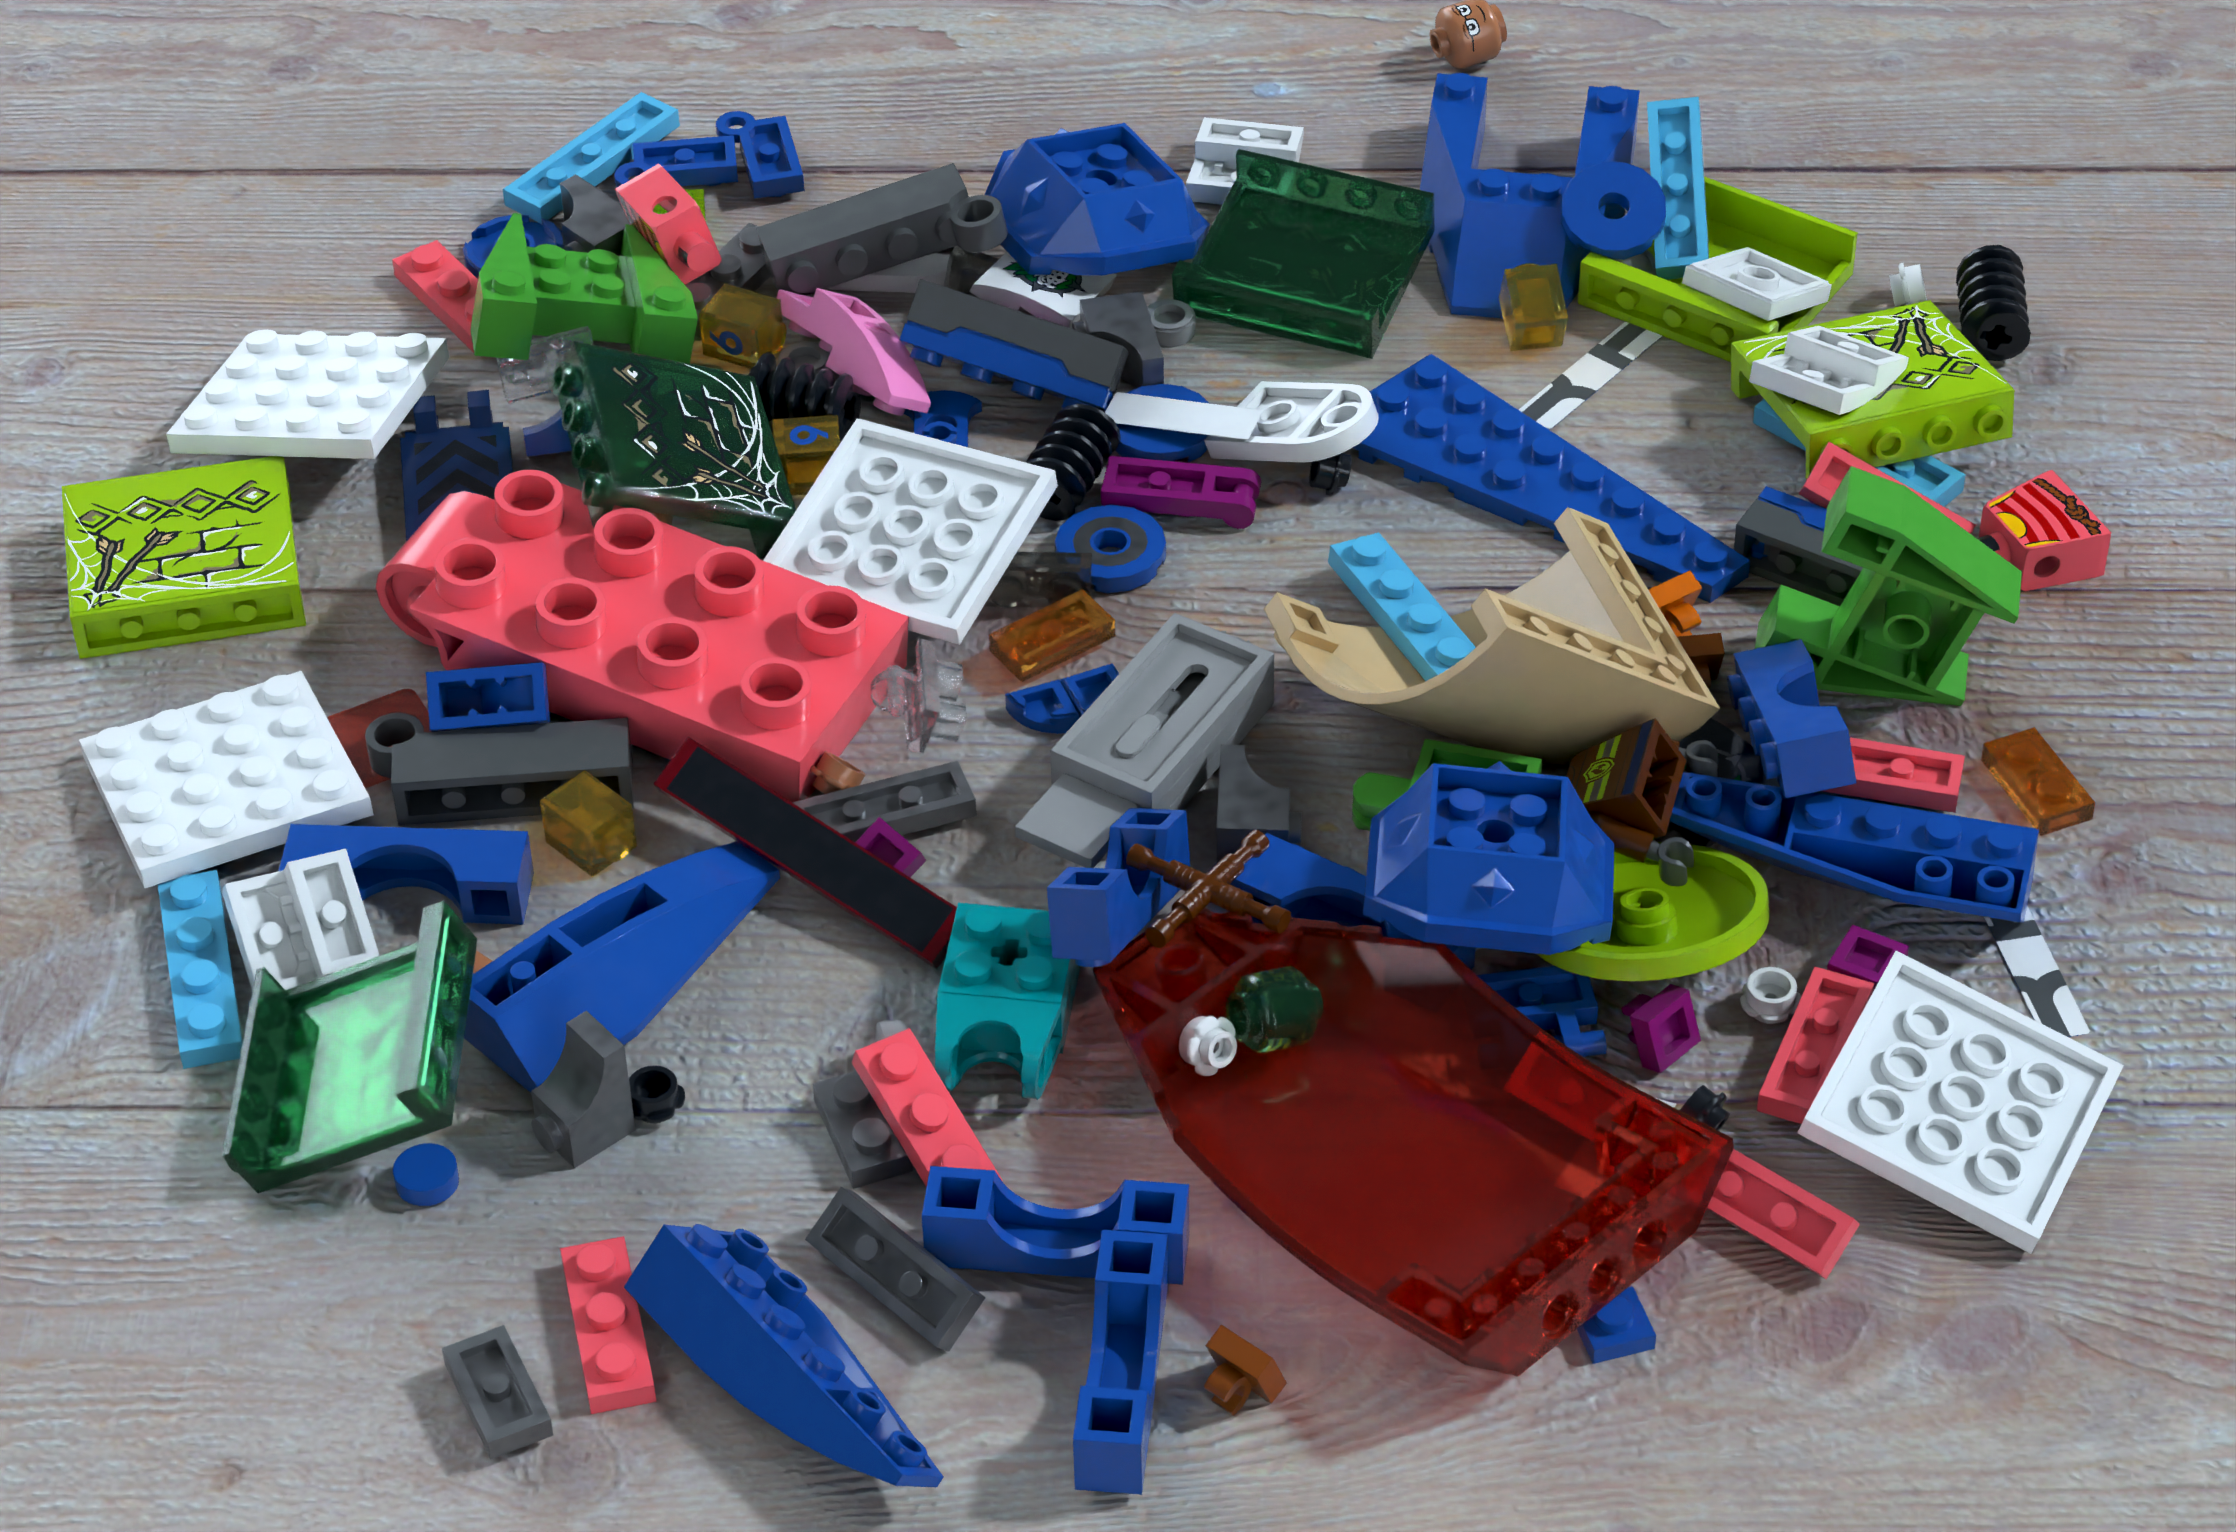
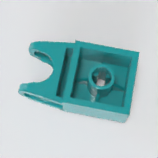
(1002, 996)

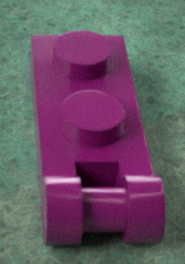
(1182, 489)

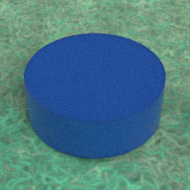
(426, 1174)

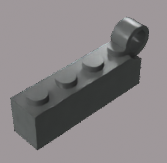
(879, 231)
(493, 768)

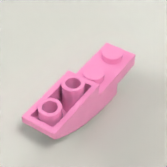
(859, 346)

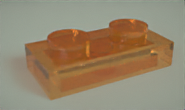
(1052, 635)
(2037, 781)

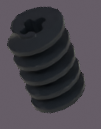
(1993, 302)
(801, 396)
(1077, 450)

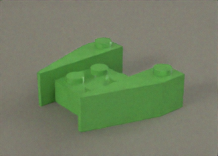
(557, 290)
(1910, 605)

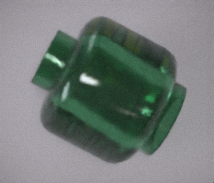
(1274, 1009)

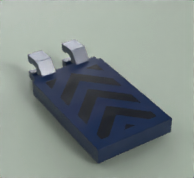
(451, 458)

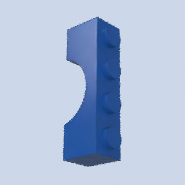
(1780, 708)
(478, 870)
(1316, 890)
(1105, 908)
(983, 1225)
(1123, 1363)

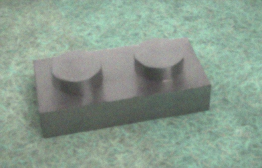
(859, 1131)
(497, 1392)

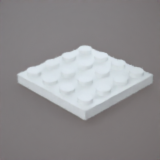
(309, 395)
(914, 525)
(223, 777)
(1961, 1101)

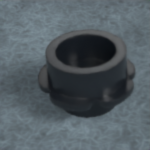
(1330, 472)
(655, 1094)
(1707, 1107)

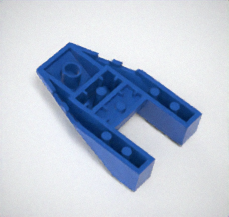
(1502, 217)

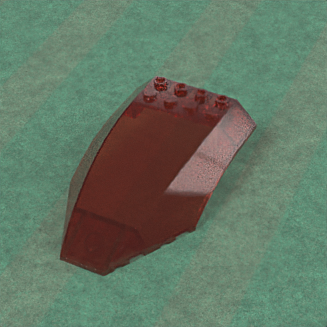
(1421, 1137)

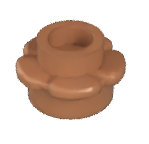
(835, 774)

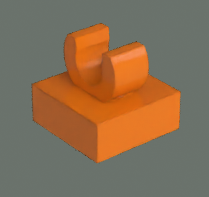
(1677, 600)

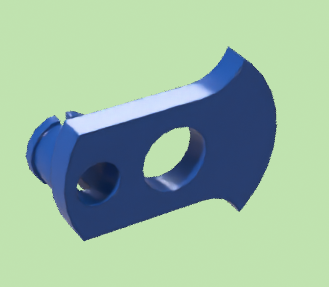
(947, 416)

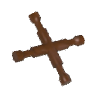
(1208, 888)

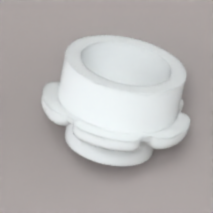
(1908, 285)
(1770, 995)
(1208, 1044)

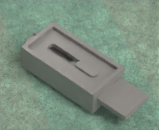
(1150, 736)

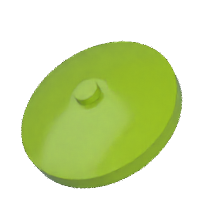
(1675, 929)

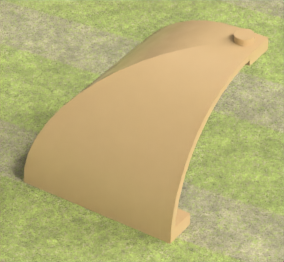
(1551, 663)

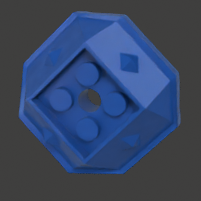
(1094, 204)
(1491, 862)

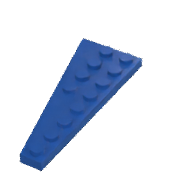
(1510, 465)

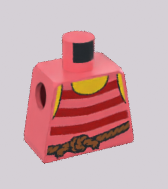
(677, 236)
(2045, 533)

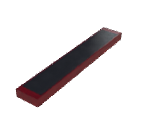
(809, 851)

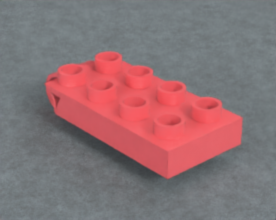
(646, 626)

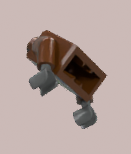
(1632, 789)

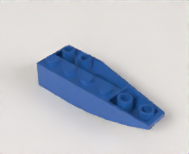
(1868, 845)
(612, 958)
(774, 1349)

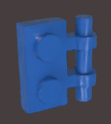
(1554, 1001)

